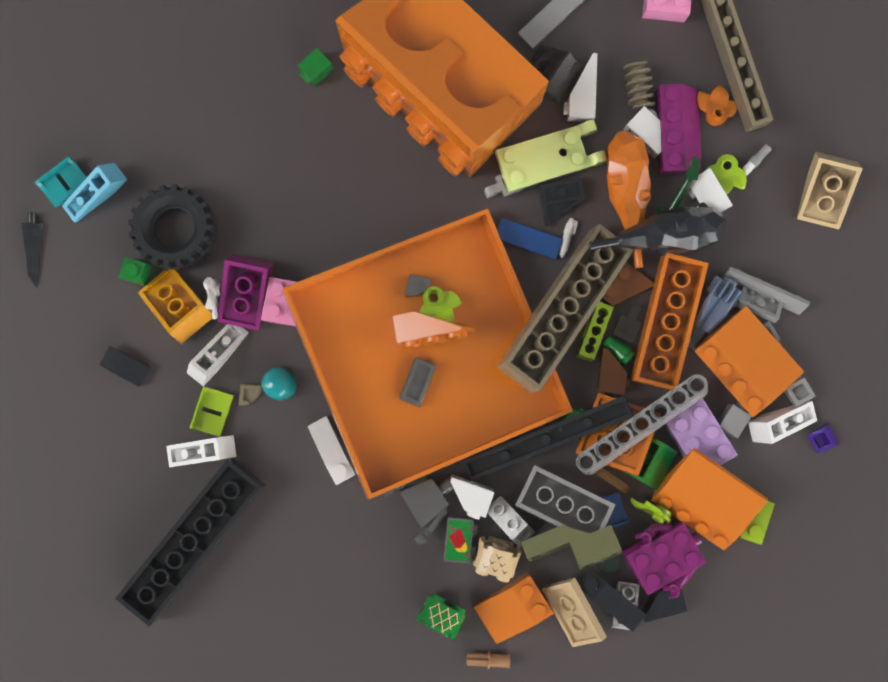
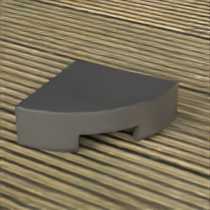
(416, 285)

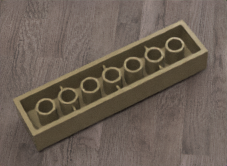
(563, 311)

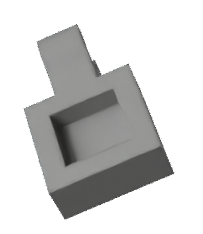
(497, 188)

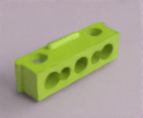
(587, 334)

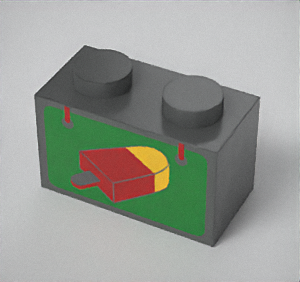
(459, 539)

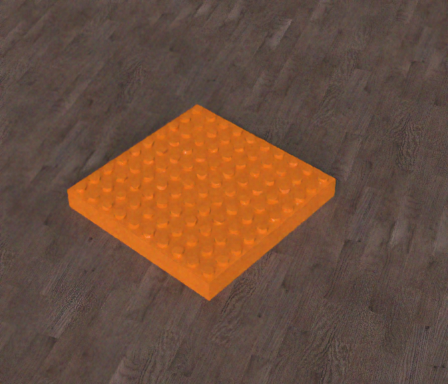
(362, 368)

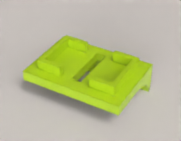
(207, 421)

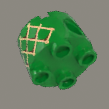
(441, 617)

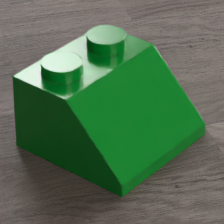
(656, 464)

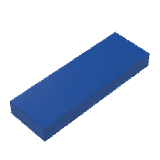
(529, 239)

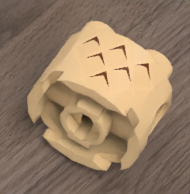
(496, 558)

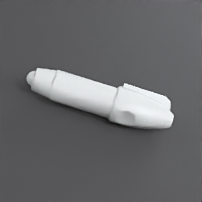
(569, 231)

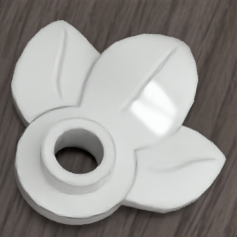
(213, 291)

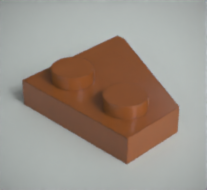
(626, 284)

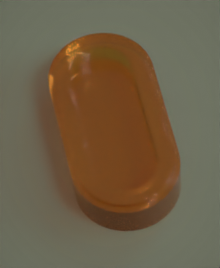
(620, 485)

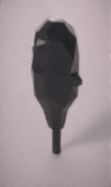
(671, 231)

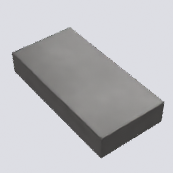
(417, 382)

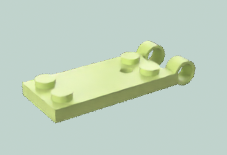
(540, 160)

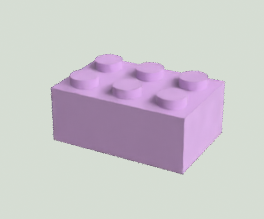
(700, 430)

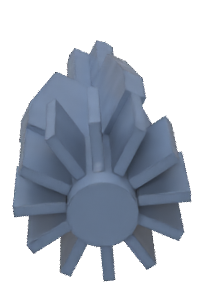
(714, 307)

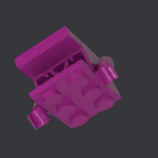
(664, 557)

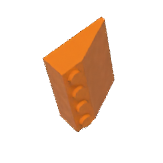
(749, 361)
(709, 499)

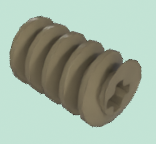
(638, 85)

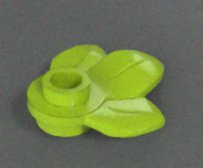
(729, 177)
(443, 306)
(658, 512)

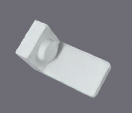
(510, 521)

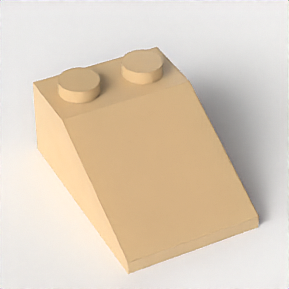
(828, 190)

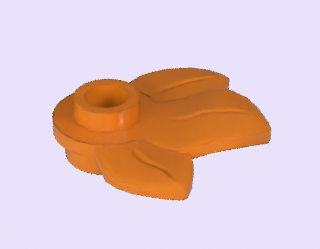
(717, 103)

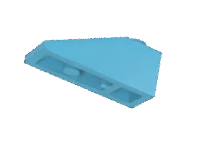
(94, 190)

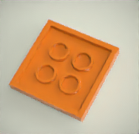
(632, 459)

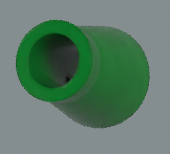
(619, 350)

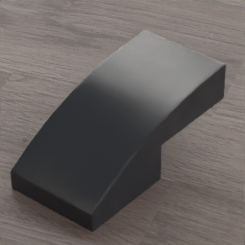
(124, 366)

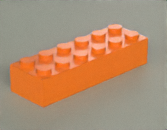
(669, 321)

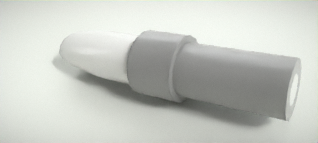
(756, 159)

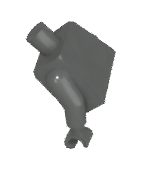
(426, 503)

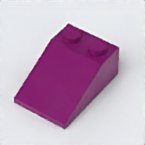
(244, 291)

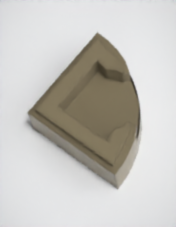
(249, 393)

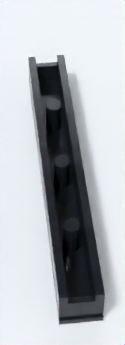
(547, 438)

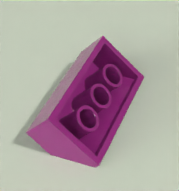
(680, 128)

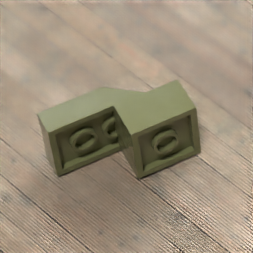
(586, 547)

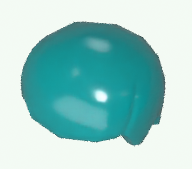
(279, 383)

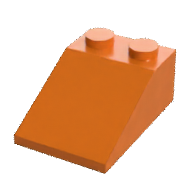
(513, 608)

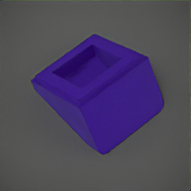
(823, 438)

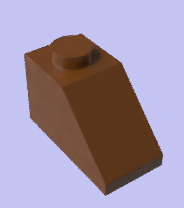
(611, 375)

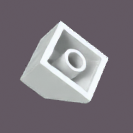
(473, 496)

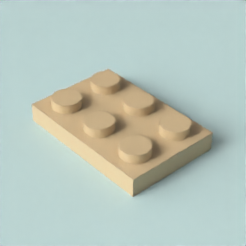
(574, 612)

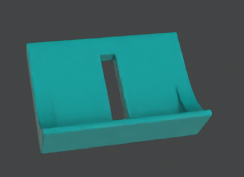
(52, 185)

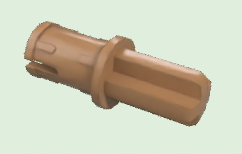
(488, 660)

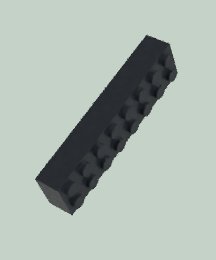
(190, 541)

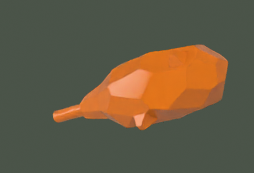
(629, 181)

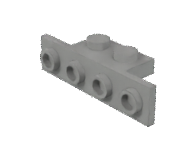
(763, 298)

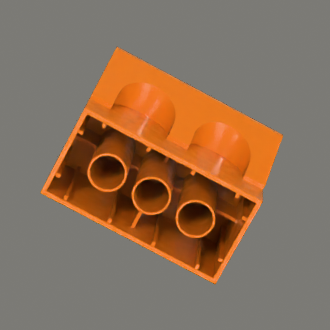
(443, 73)

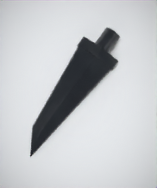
(32, 241)

